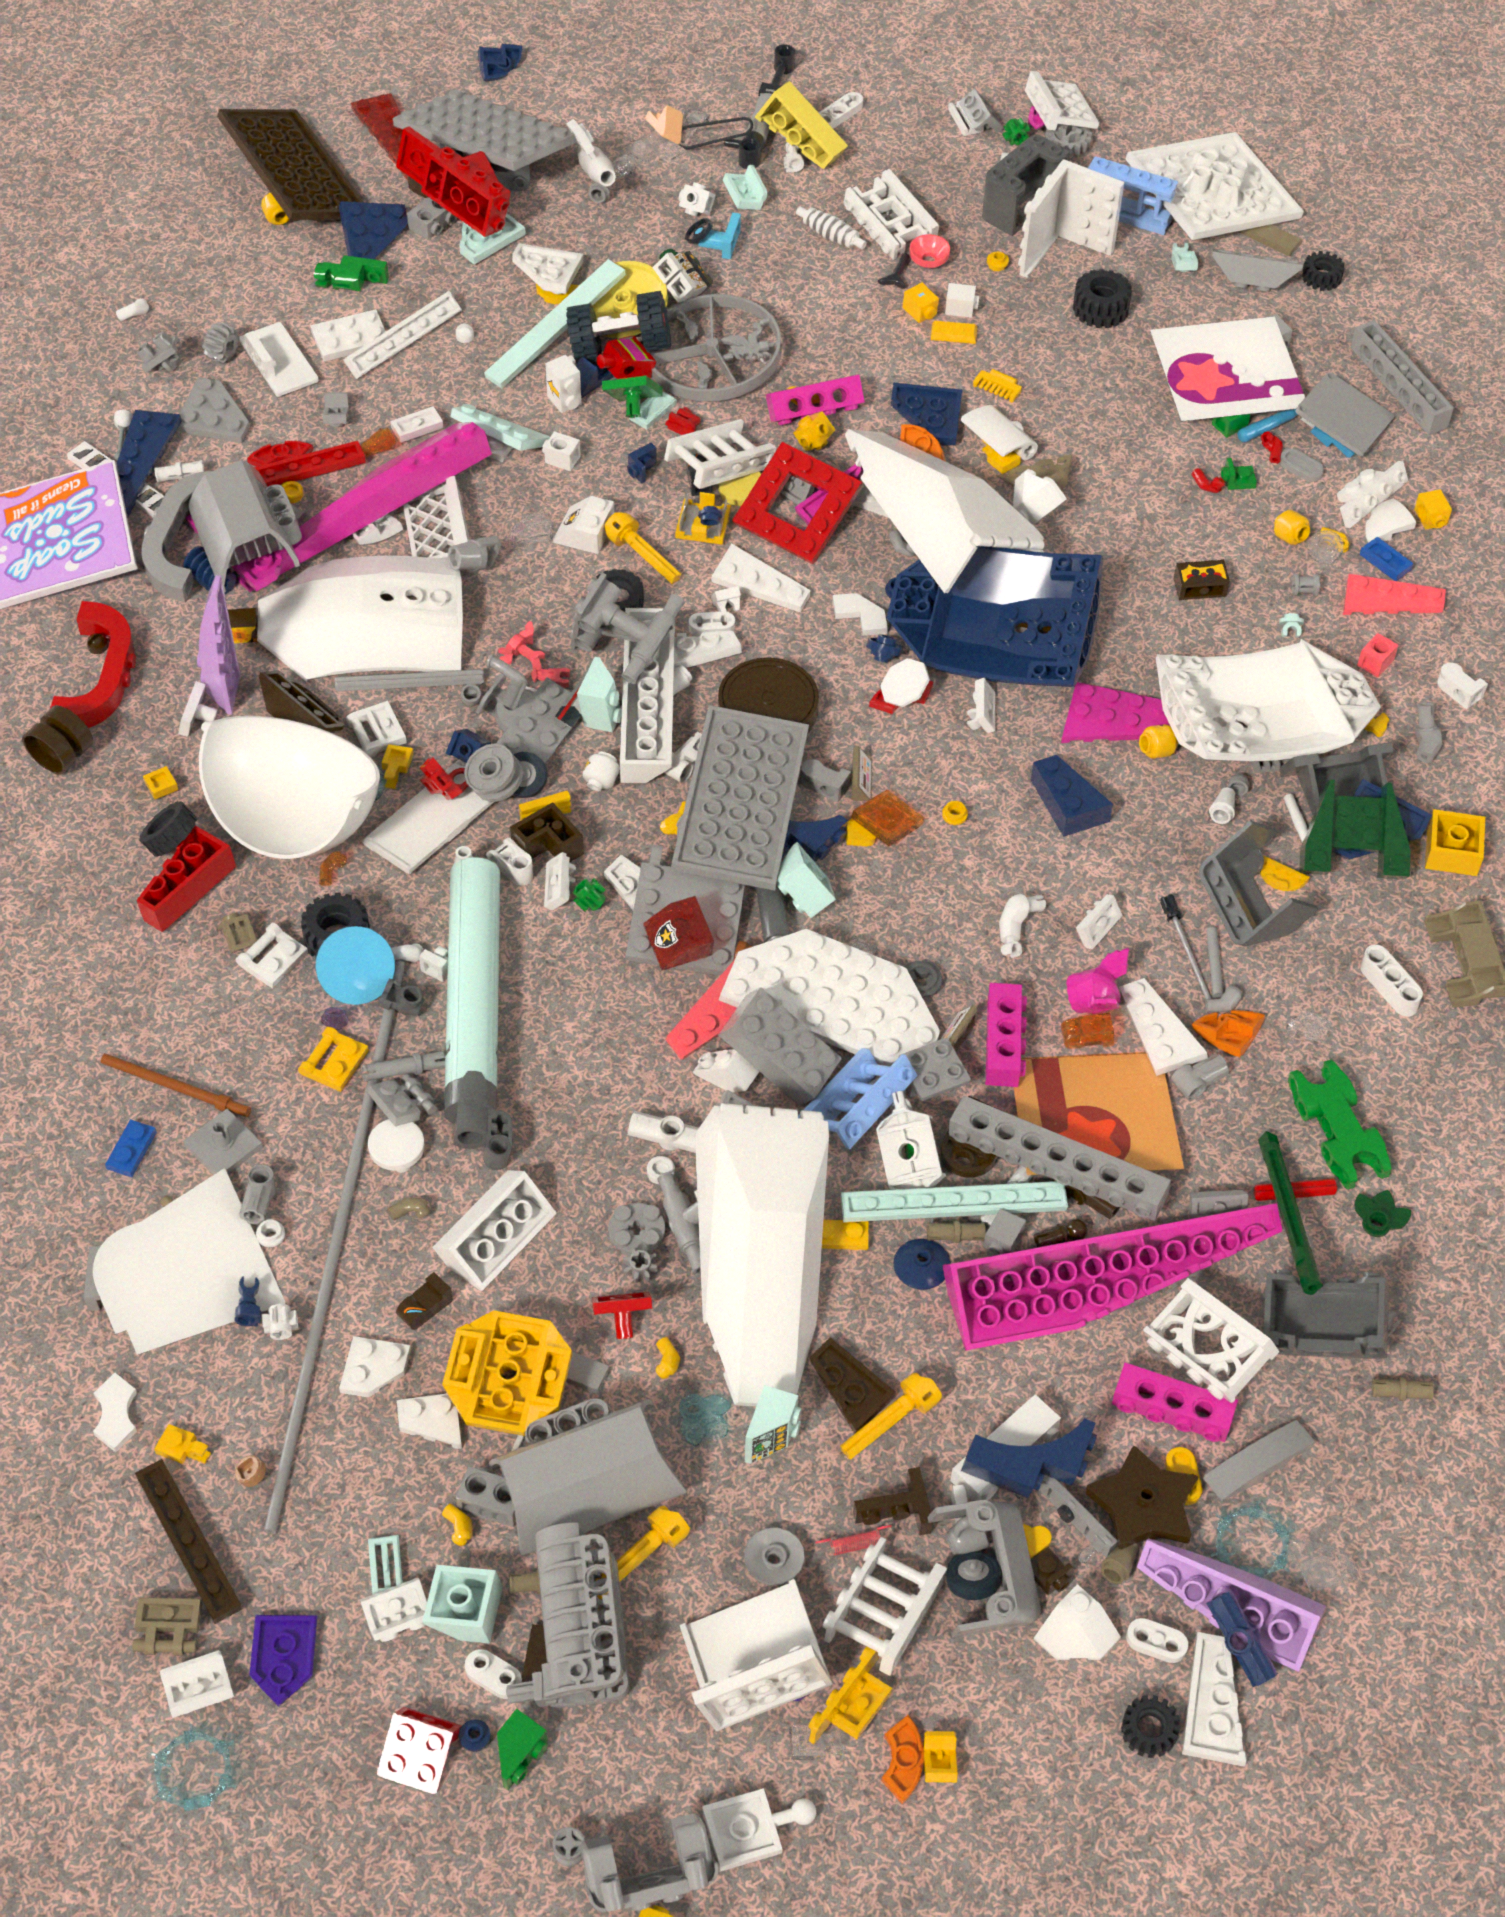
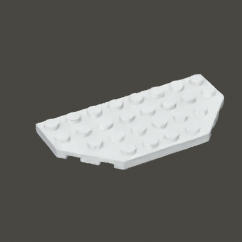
(837, 993)

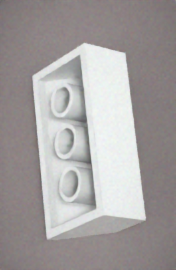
(495, 1229)

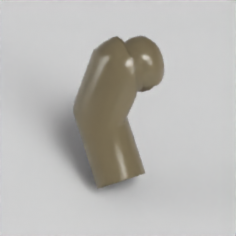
(408, 1205)

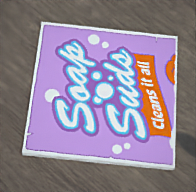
(63, 534)

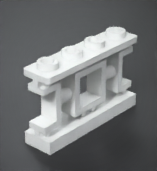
(898, 200)

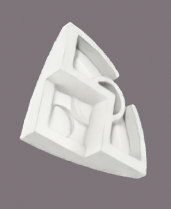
(1388, 519)
(378, 530)

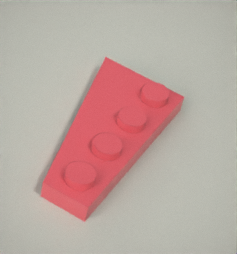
(1383, 595)
(702, 1021)

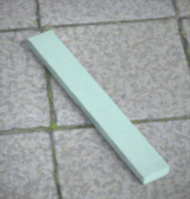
(553, 324)
(953, 1201)

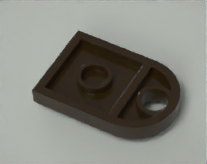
(979, 1161)

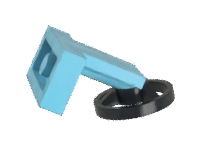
(714, 239)

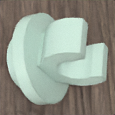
(1291, 621)

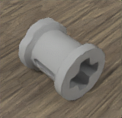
(1305, 584)

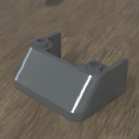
(1231, 886)

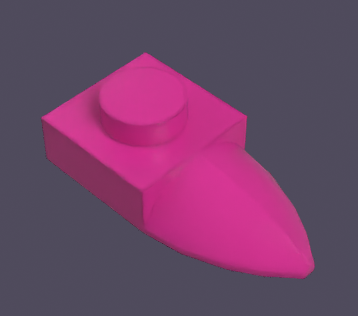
(1034, 119)

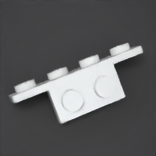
(1369, 491)

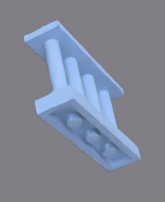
(854, 1080)

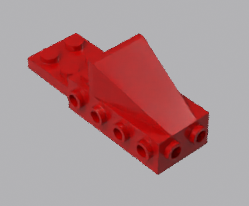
(451, 178)

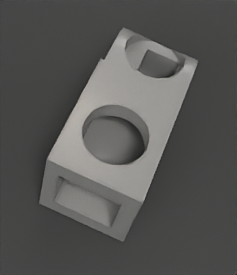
(825, 780)

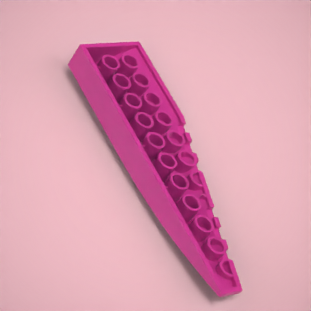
(390, 488)

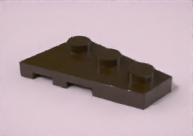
(851, 1384)

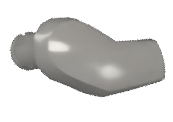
(1427, 733)

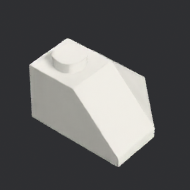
(1036, 496)
(1077, 1628)

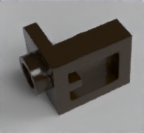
(1051, 1572)

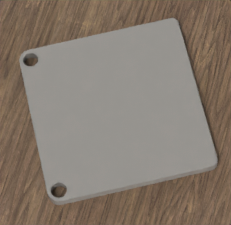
(1344, 413)

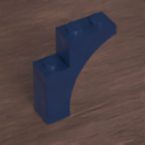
(816, 836)
(1024, 1467)

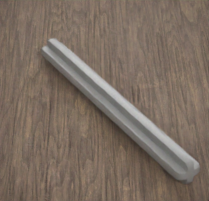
(409, 680)

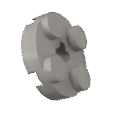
(636, 1214)

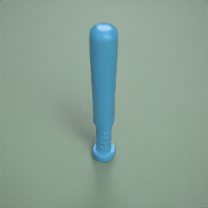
(1266, 424)

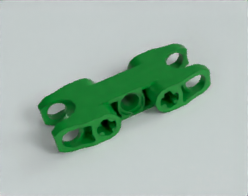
(1346, 1138)

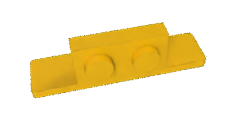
(855, 1702)

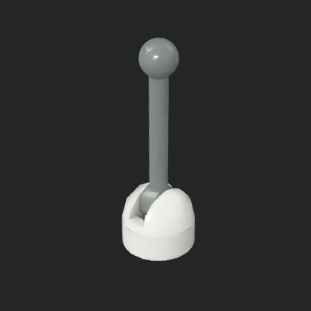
(122, 421)

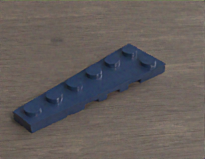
(141, 450)

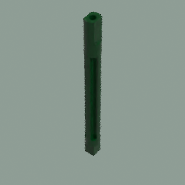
(1290, 1214)

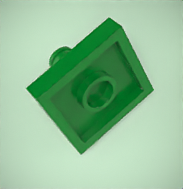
(632, 391)

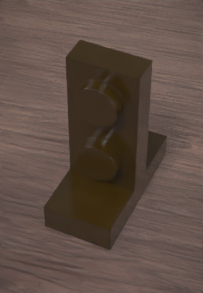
(898, 1505)

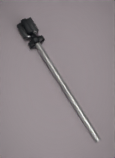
(1170, 908)

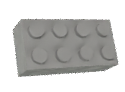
(780, 1046)

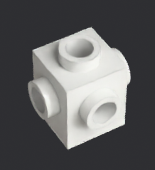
(696, 199)

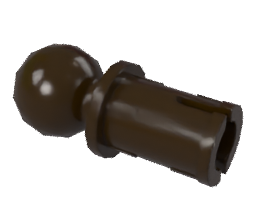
(1074, 1230)

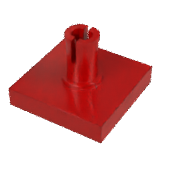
(622, 1306)

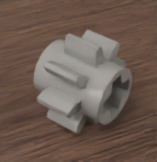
(645, 1270)

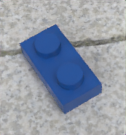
(1386, 558)
(130, 1148)

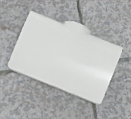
(1000, 432)

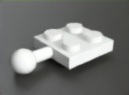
(746, 1830)

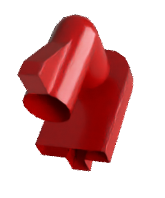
(683, 422)

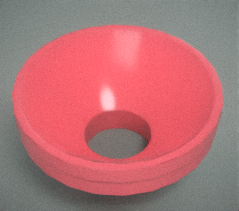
(930, 246)

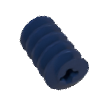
(202, 572)

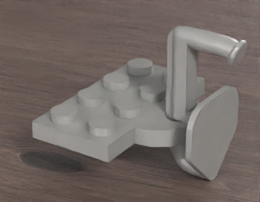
(526, 716)

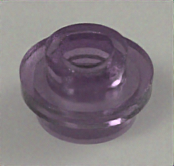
(334, 1018)

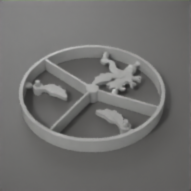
(739, 347)

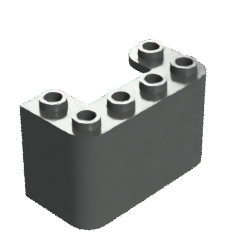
(1017, 179)
(1336, 1321)

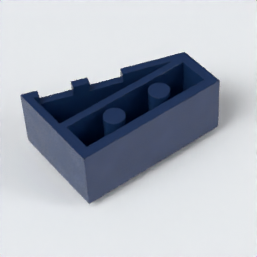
(1069, 797)

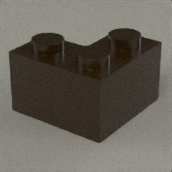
(548, 831)

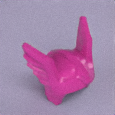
(1096, 988)

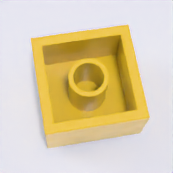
(1455, 842)

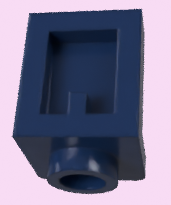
(641, 460)

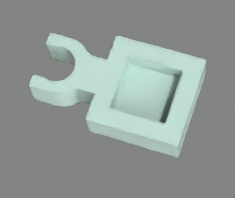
(1183, 259)

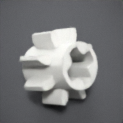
(280, 1321)

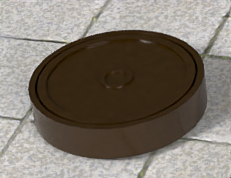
(772, 690)

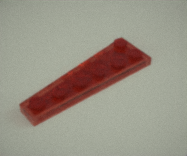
(378, 116)

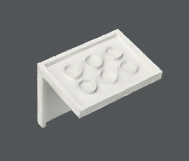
(1074, 206)
(754, 1657)

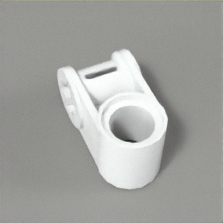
(512, 862)

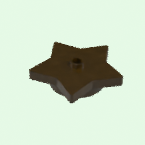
(1145, 1501)

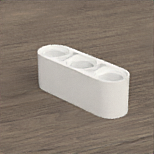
(1391, 980)

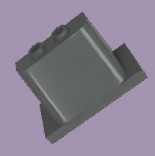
(1345, 769)

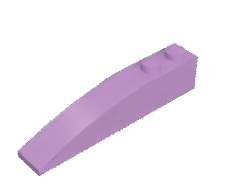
(217, 650)
(1282, 1616)

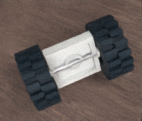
(651, 321)

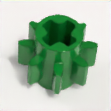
(1016, 131)
(589, 895)

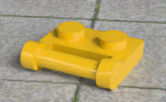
(340, 1064)

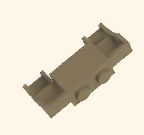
(1475, 951)

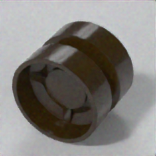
(57, 739)

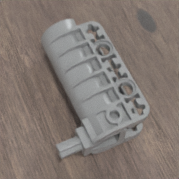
(573, 1622)

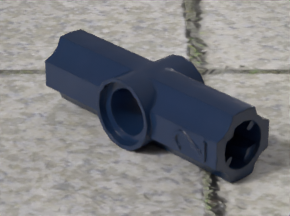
(1233, 1620)

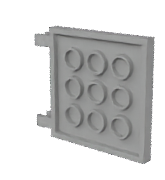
(717, 899)

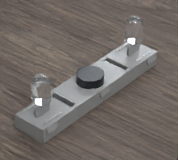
(1072, 1511)

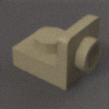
(237, 931)

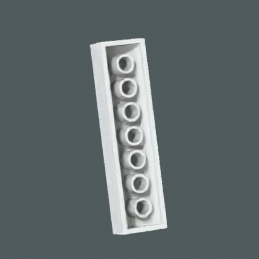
(647, 710)

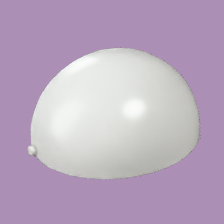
(285, 784)

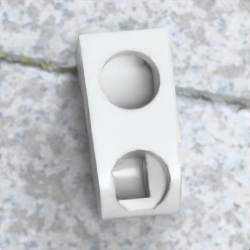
(1460, 685)

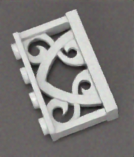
(1205, 1304)

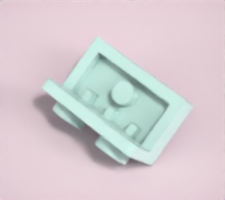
(746, 189)

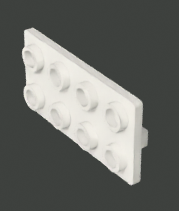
(278, 359)

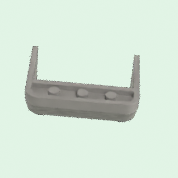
(1019, 1601)

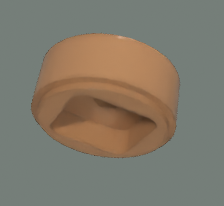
(250, 1470)

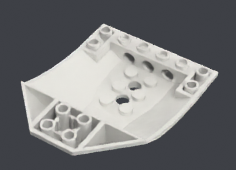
(338, 624)
(1286, 696)

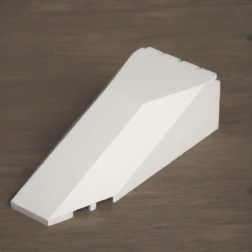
(938, 505)
(761, 1241)

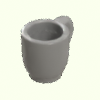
(965, 1539)

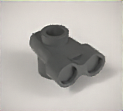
(406, 999)

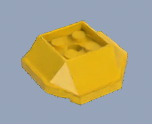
(500, 1344)

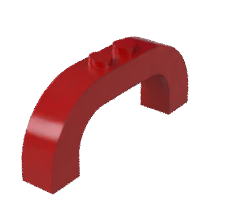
(115, 675)

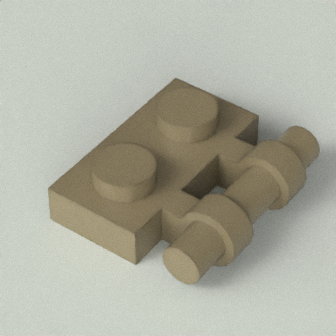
(167, 1615)

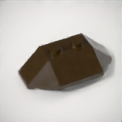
(294, 702)

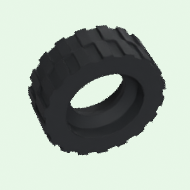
(629, 582)
(168, 828)

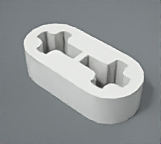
(711, 622)

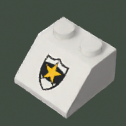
(585, 524)

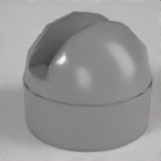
(470, 691)
(1239, 782)

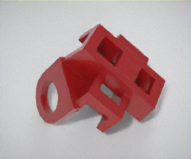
(438, 781)

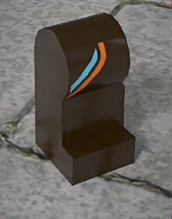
(425, 1302)

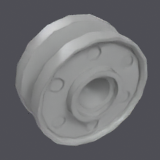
(493, 772)

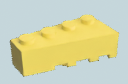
(802, 125)

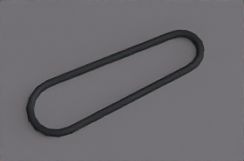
(721, 139)

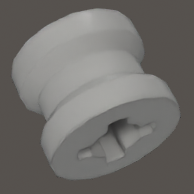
(568, 1839)

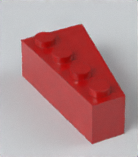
(185, 878)

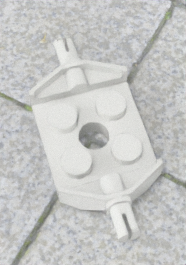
(909, 1128)

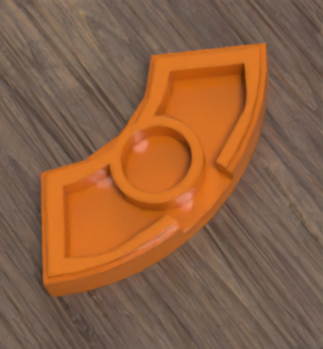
(922, 440)
(906, 1759)

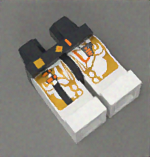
(684, 274)

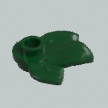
(1380, 1210)

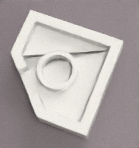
(373, 1365)

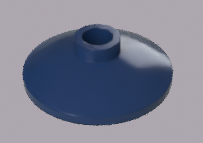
(920, 1274)

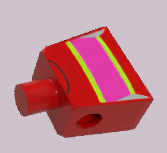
(626, 358)

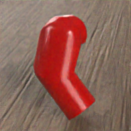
(1273, 445)
(1206, 484)

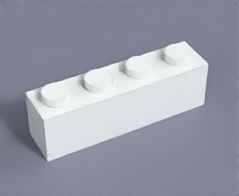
(1028, 1426)

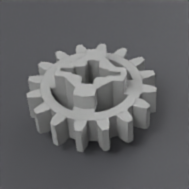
(1071, 137)

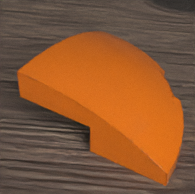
(1231, 1031)

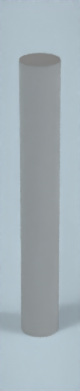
(1214, 960)

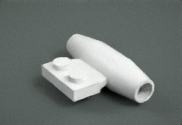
(592, 158)

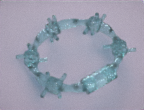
(1253, 1512)
(199, 1801)

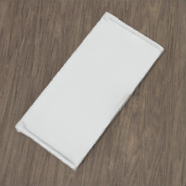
(425, 825)

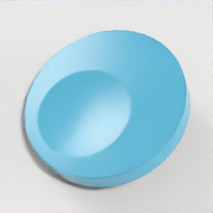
(354, 965)

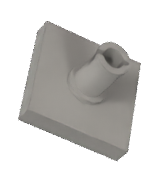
(223, 1143)

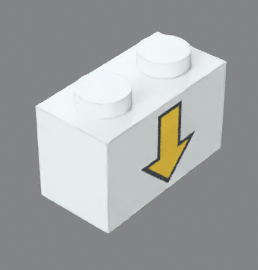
(563, 384)

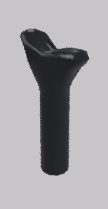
(894, 277)

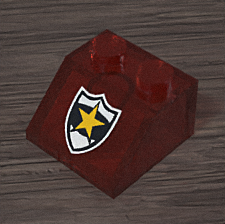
(679, 934)

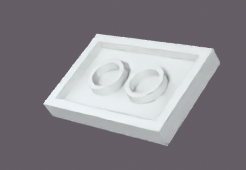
(346, 334)

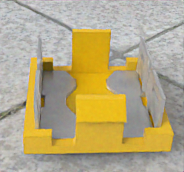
(689, 523)

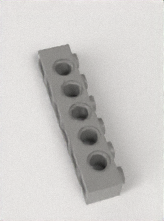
(1401, 377)

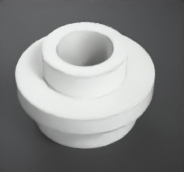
(270, 1226)

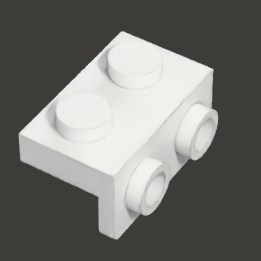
(395, 1610)
(196, 1683)

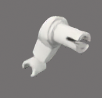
(1012, 918)

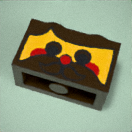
(1201, 579)

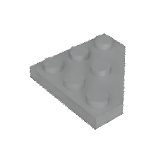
(213, 413)

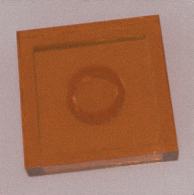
(887, 817)

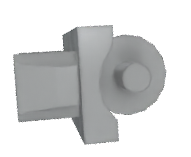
(163, 356)

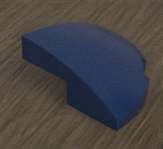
(497, 62)

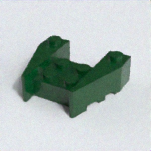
(1357, 825)

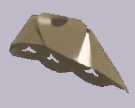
(1058, 473)

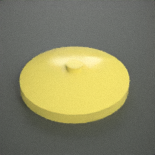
(622, 297)

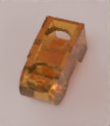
(1088, 1031)

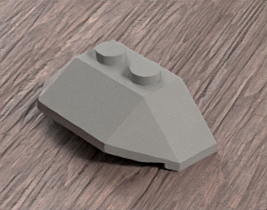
(1255, 269)

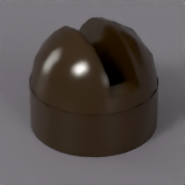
(97, 643)

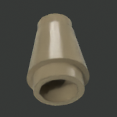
(1119, 1563)

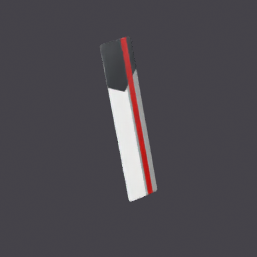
(571, 709)

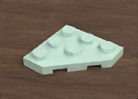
(477, 247)

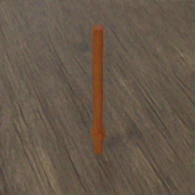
(220, 1101)

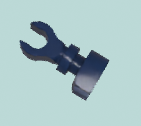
(247, 1311)

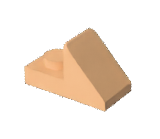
(667, 123)

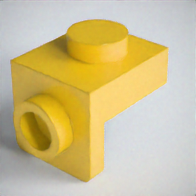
(940, 1756)

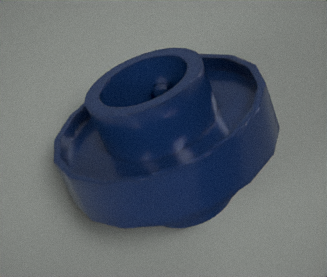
(884, 647)

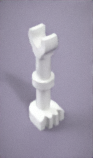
(793, 161)

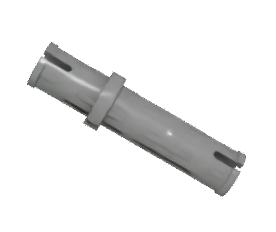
(402, 1066)

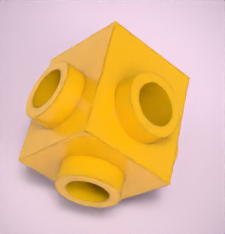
(814, 431)

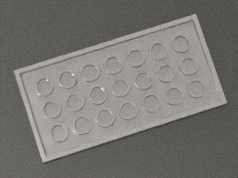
(479, 125)
(740, 798)

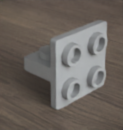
(937, 1070)

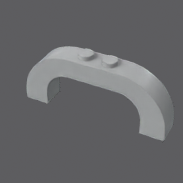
(165, 577)

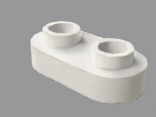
(1157, 1638)
(491, 1674)

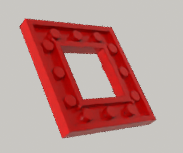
(789, 461)

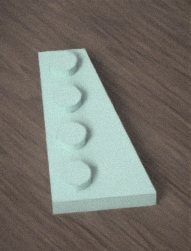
(500, 429)

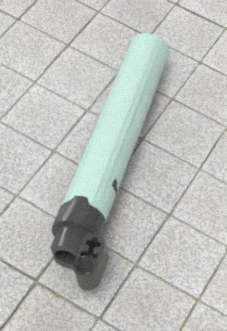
(473, 1012)

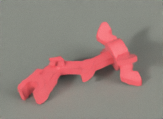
(518, 646)

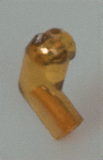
(327, 866)

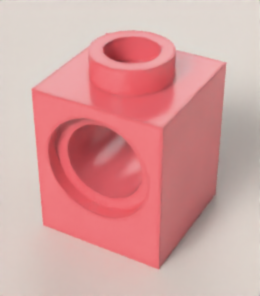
(1377, 655)

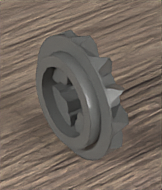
(928, 971)

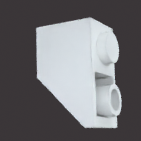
(726, 1070)

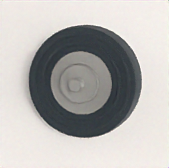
(534, 775)
(973, 1575)

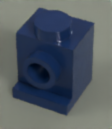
(464, 744)

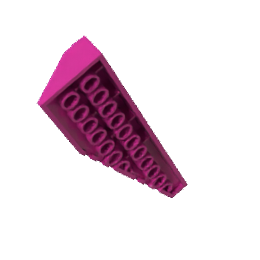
(1088, 1278)

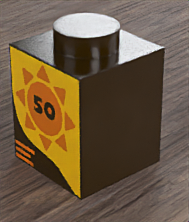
(243, 624)

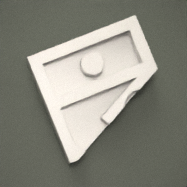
(430, 1417)

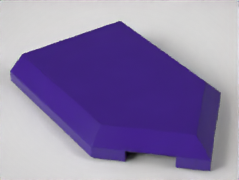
(283, 1653)

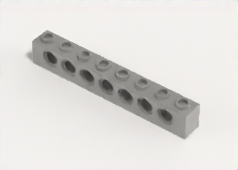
(1072, 1156)

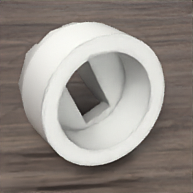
(464, 333)

